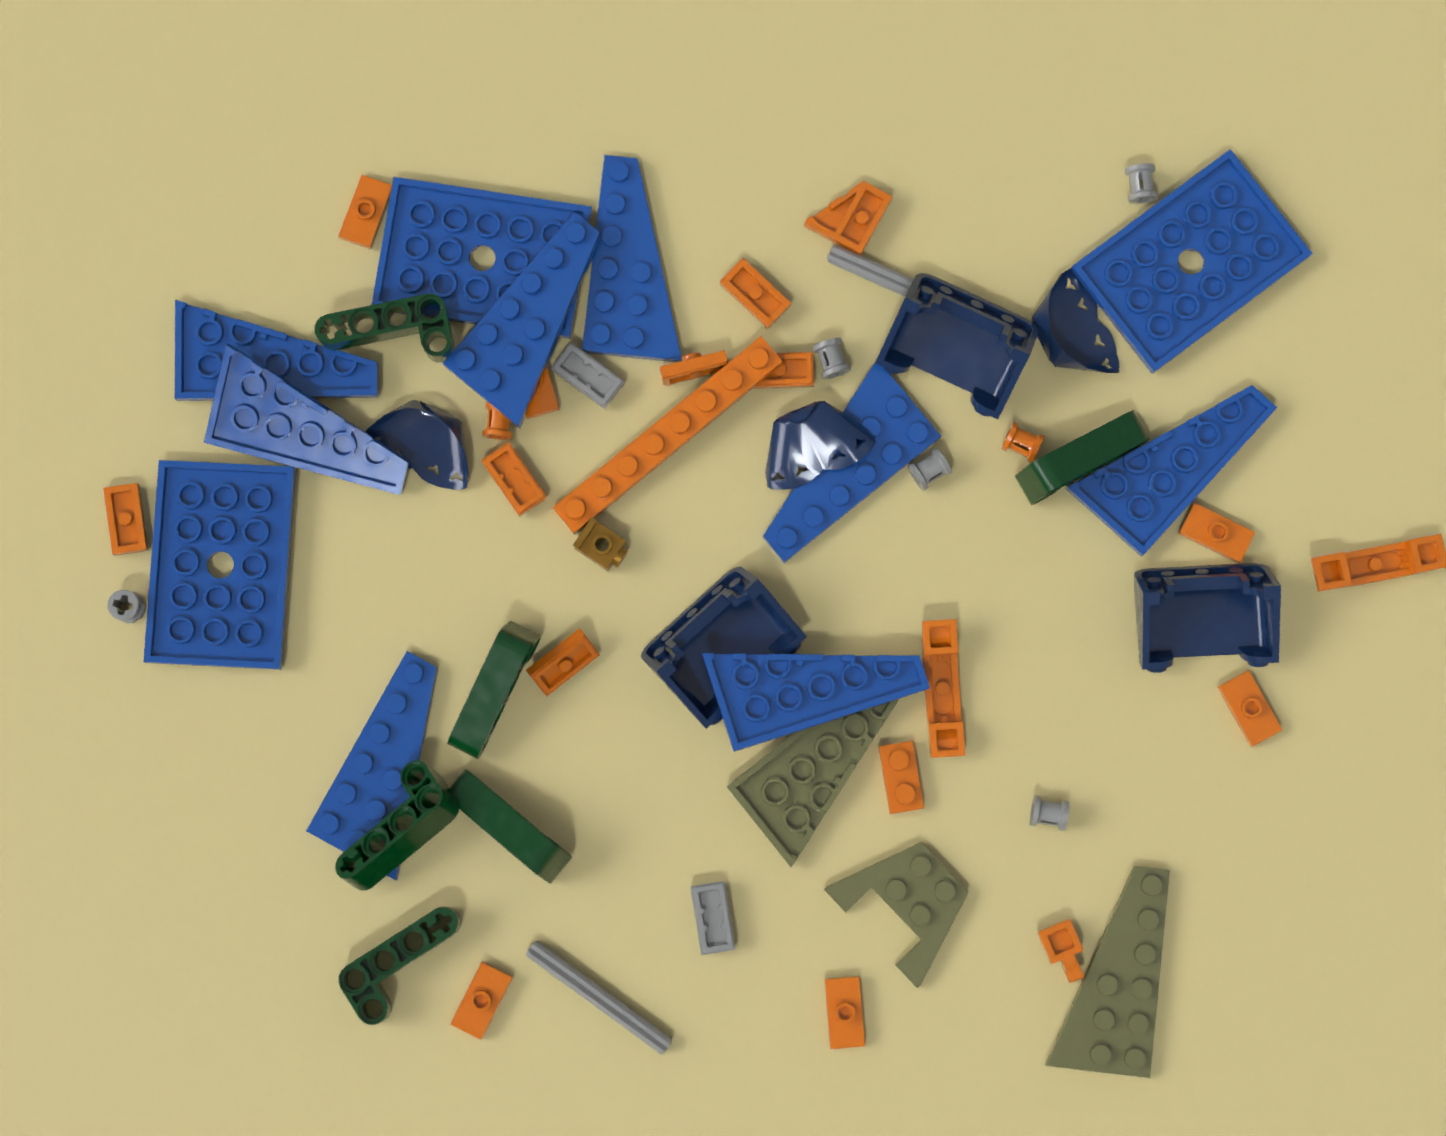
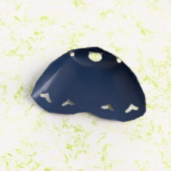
(1070, 332)
(428, 440)
(810, 440)

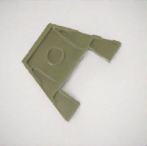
(918, 892)

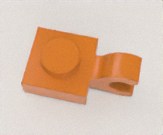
(1061, 945)

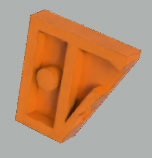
(851, 218)

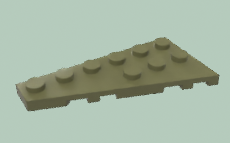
(803, 776)
(1117, 1000)

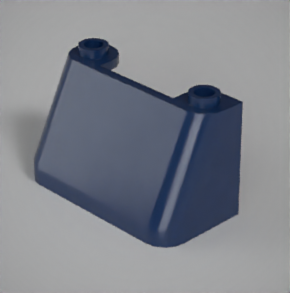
(959, 341)
(1207, 613)
(727, 619)

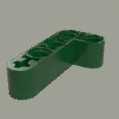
(383, 330)
(1081, 457)
(493, 688)
(509, 827)
(402, 831)
(402, 957)

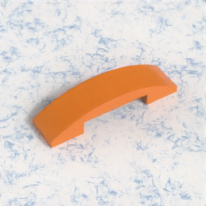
(1379, 563)
(943, 697)

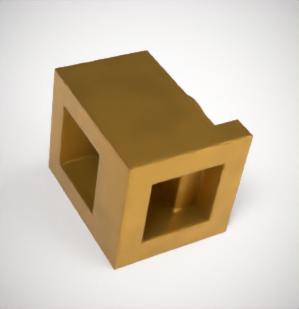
(591, 535)

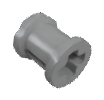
(1135, 173)
(831, 358)
(930, 469)
(126, 596)
(1049, 813)

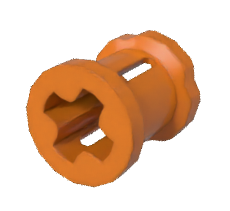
(497, 425)
(1022, 442)

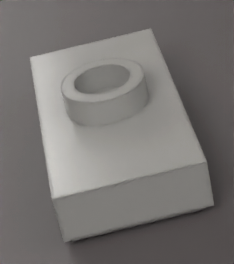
(587, 375)
(712, 918)

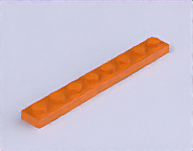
(668, 435)

